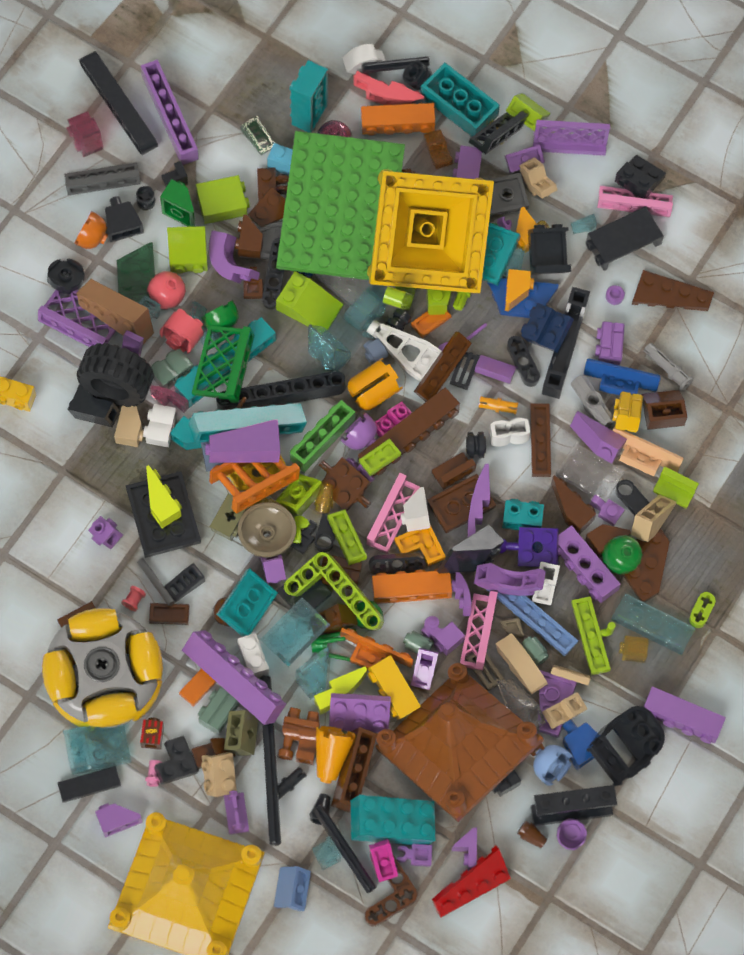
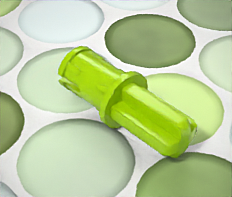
(460, 300)

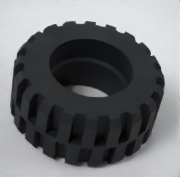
(115, 374)

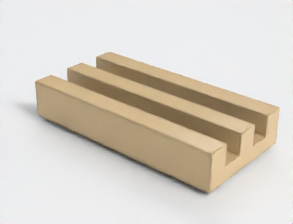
(570, 674)

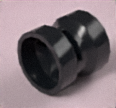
(145, 193)
(399, 319)

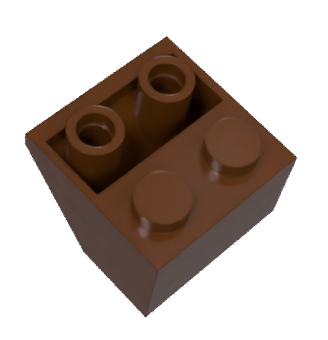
(664, 409)

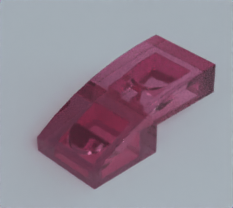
(166, 395)

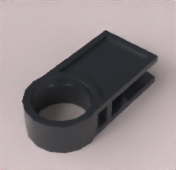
(634, 501)
(324, 530)

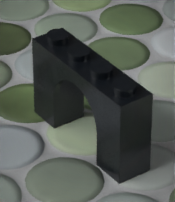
(92, 409)

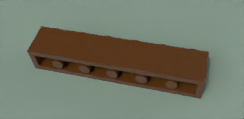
(418, 425)

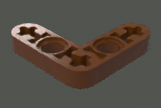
(398, 888)

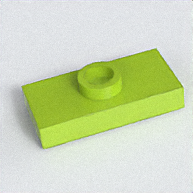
(380, 457)

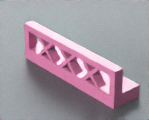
(632, 203)
(385, 512)
(484, 638)

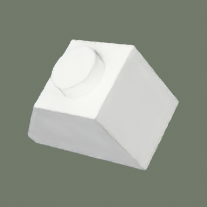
(416, 512)

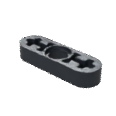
(522, 369)
(411, 557)

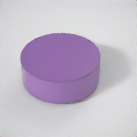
(615, 295)

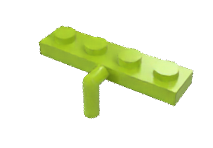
(591, 635)

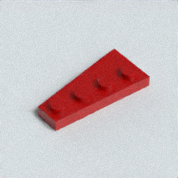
(473, 883)

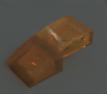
(438, 149)

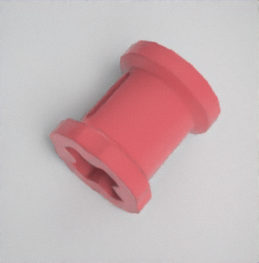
(133, 598)

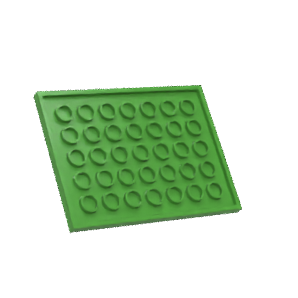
(333, 203)

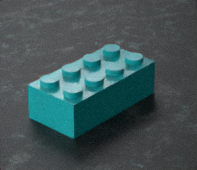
(309, 96)
(459, 100)
(392, 819)

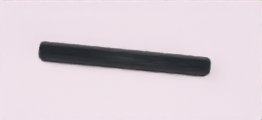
(344, 849)

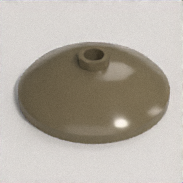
(265, 519)

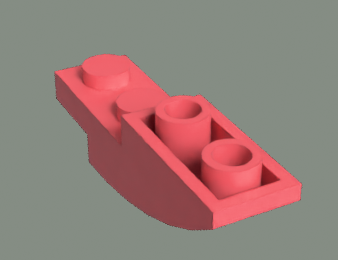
(382, 93)

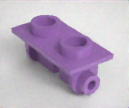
(236, 812)

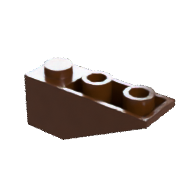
(573, 509)

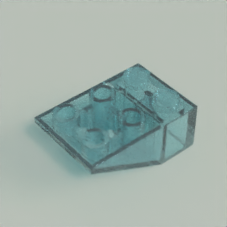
(327, 348)
(96, 748)

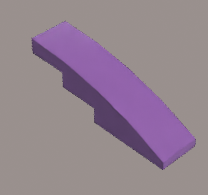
(480, 499)

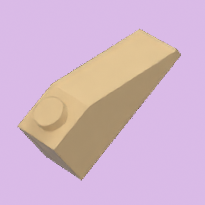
(129, 427)
(651, 518)

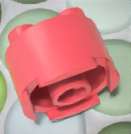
(182, 331)

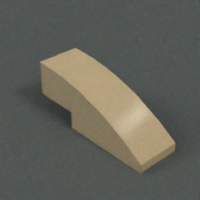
(521, 663)

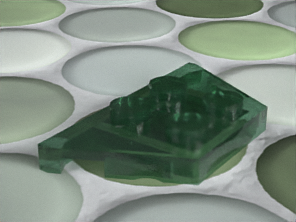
(136, 272)

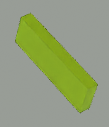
(347, 537)

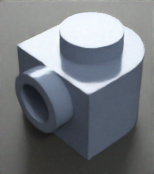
(375, 350)

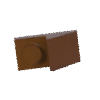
(213, 748)

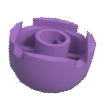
(360, 433)

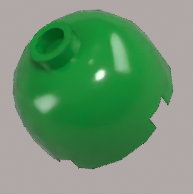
(222, 316)
(622, 554)

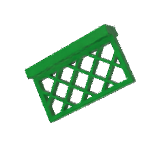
(238, 368)

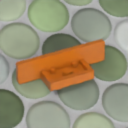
(369, 652)

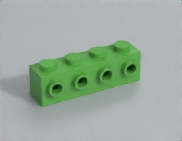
(322, 435)

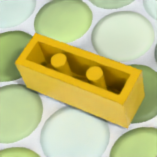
(393, 684)

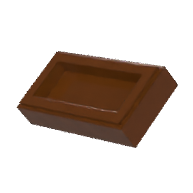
(163, 614)

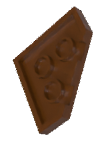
(648, 575)

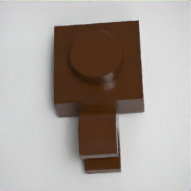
(254, 288)

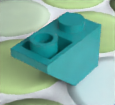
(182, 435)

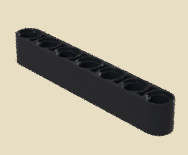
(118, 103)
(290, 391)

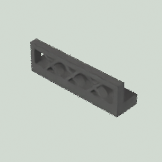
(104, 181)

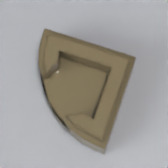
(513, 626)

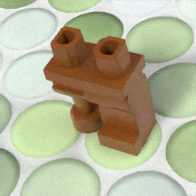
(302, 731)

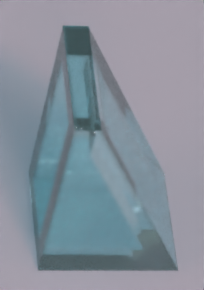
(585, 224)

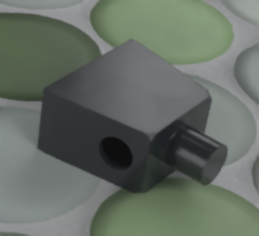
(122, 220)

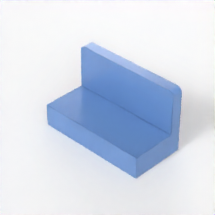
(292, 888)

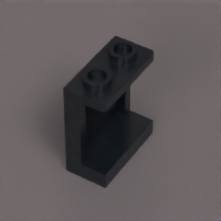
(548, 249)

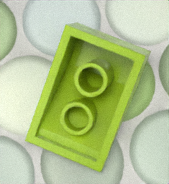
(187, 249)
(308, 302)

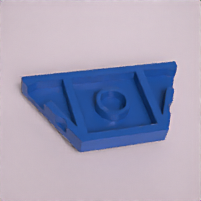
(540, 294)

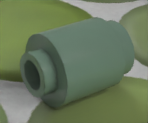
(414, 641)
(535, 650)

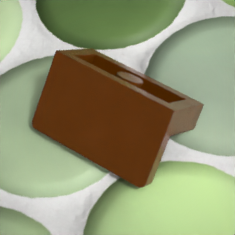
(453, 470)

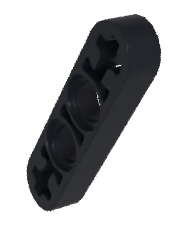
(272, 273)

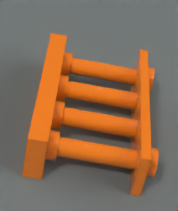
(256, 491)

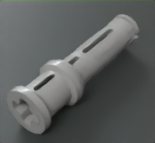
(674, 372)

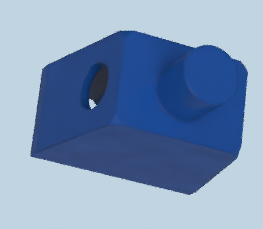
(578, 741)

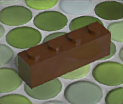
(354, 769)

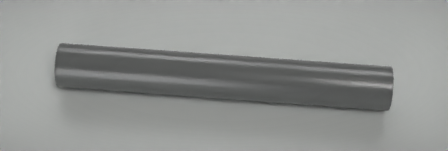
(156, 582)

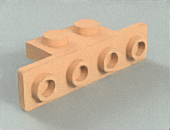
(647, 455)

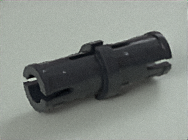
(287, 784)

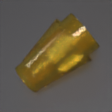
(324, 499)

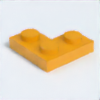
(422, 540)

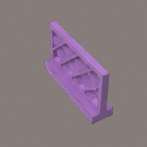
(574, 143)
(72, 327)

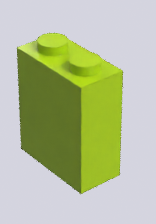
(222, 199)

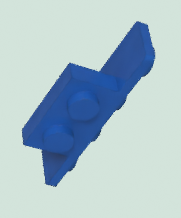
(619, 378)

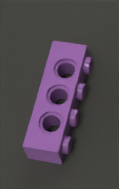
(598, 591)

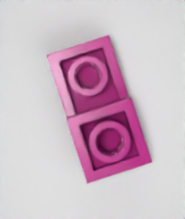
(392, 418)

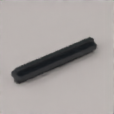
(392, 64)

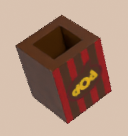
(152, 733)

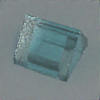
(197, 310)

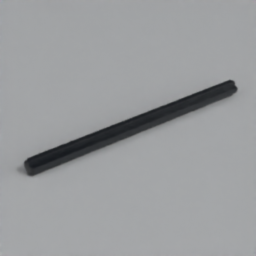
(271, 778)

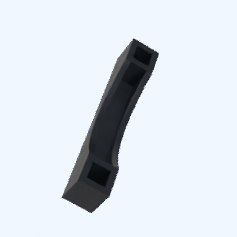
(560, 361)

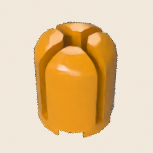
(368, 378)

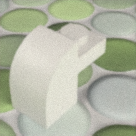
(361, 54)
(546, 595)

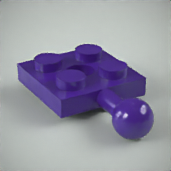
(527, 539)

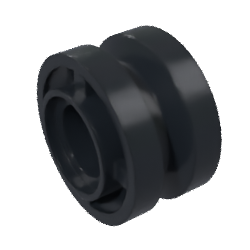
(416, 74)
(475, 444)

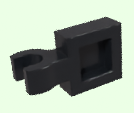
(306, 538)

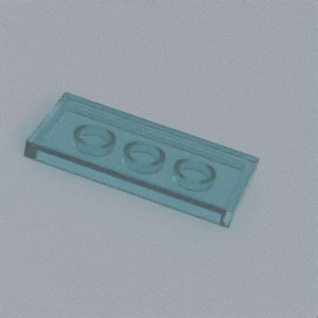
(653, 624)

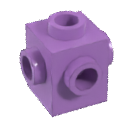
(105, 532)

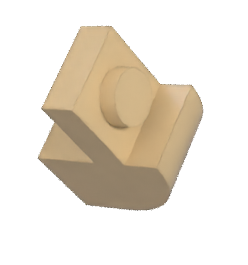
(536, 179)

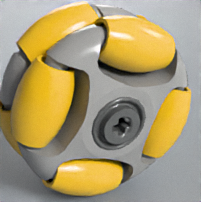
(102, 669)

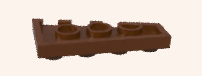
(667, 292)

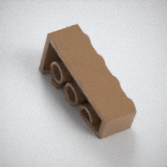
(115, 309)

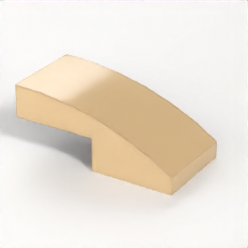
(564, 710)

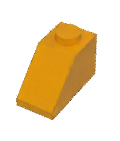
(524, 224)
(518, 287)

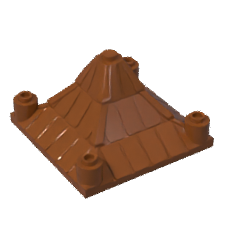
(459, 743)

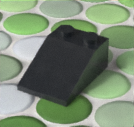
(473, 551)

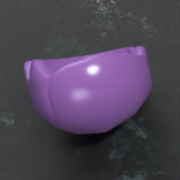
(571, 834)

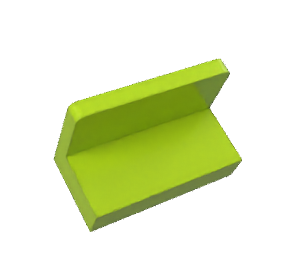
(523, 103)
(675, 487)

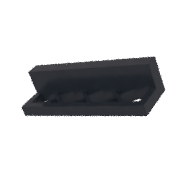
(498, 136)

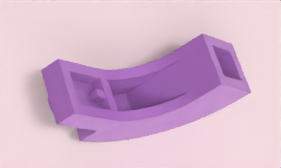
(221, 256)
(509, 582)

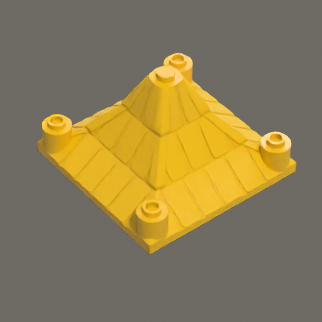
(431, 231)
(186, 889)

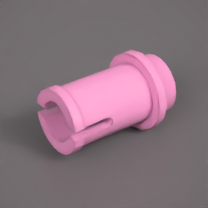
(152, 779)

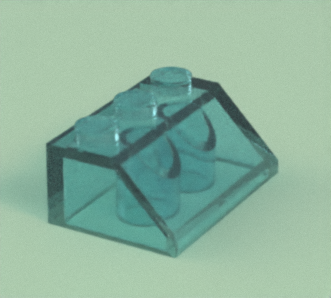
(295, 632)

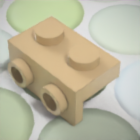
(218, 774)

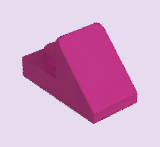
(383, 860)

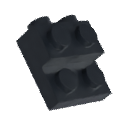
(639, 177)

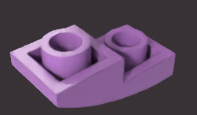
(462, 593)

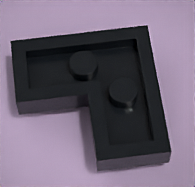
(181, 763)

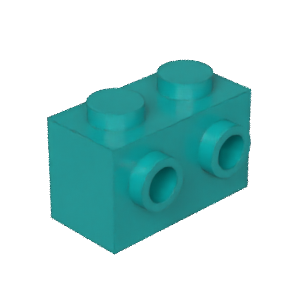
(522, 514)

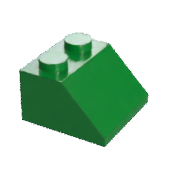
(177, 203)

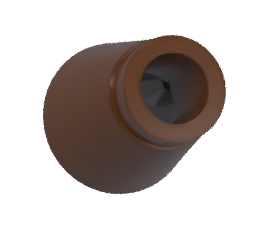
(531, 834)

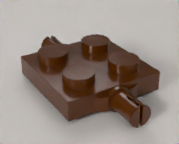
(347, 483)

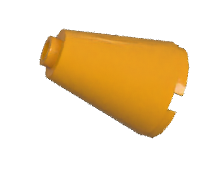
(331, 751)

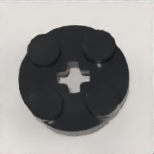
(65, 284)

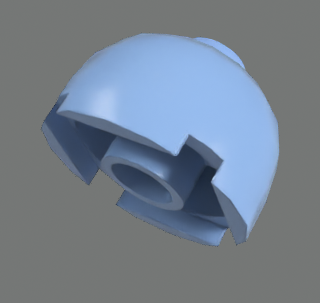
(551, 763)

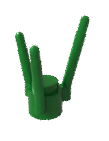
(322, 642)

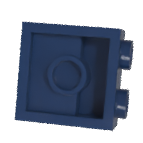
(546, 327)

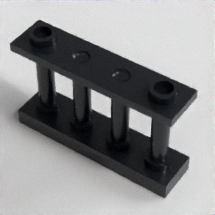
(573, 804)

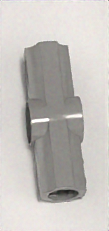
(586, 393)

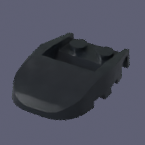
(640, 735)

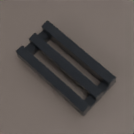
(459, 384)

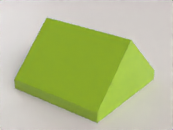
(300, 495)

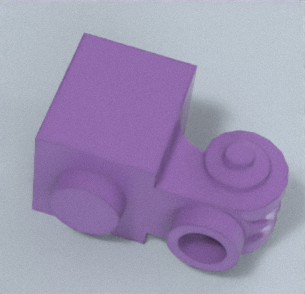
(444, 639)

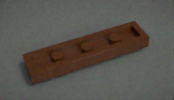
(442, 366)
(540, 440)

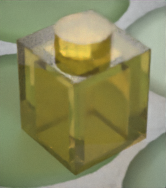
(634, 649)

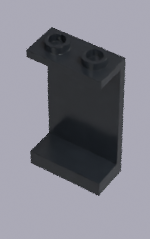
(623, 237)

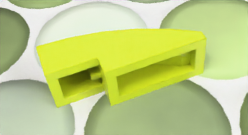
(344, 685)

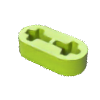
(698, 608)

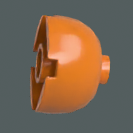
(92, 232)

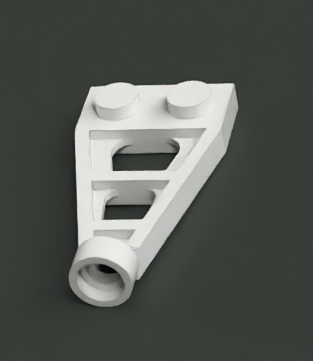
(423, 361)

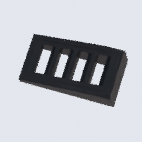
(180, 578)

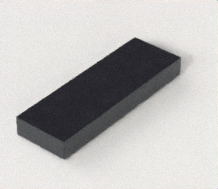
(89, 784)

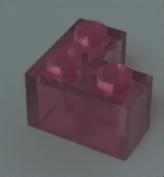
(85, 134)

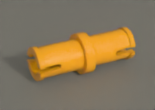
(498, 405)

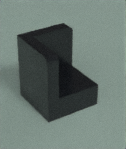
(177, 174)

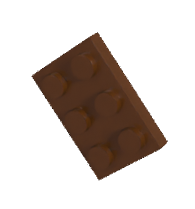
(454, 504)

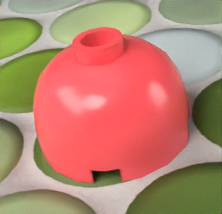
(167, 289)

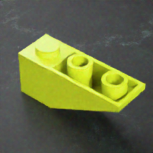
(162, 505)

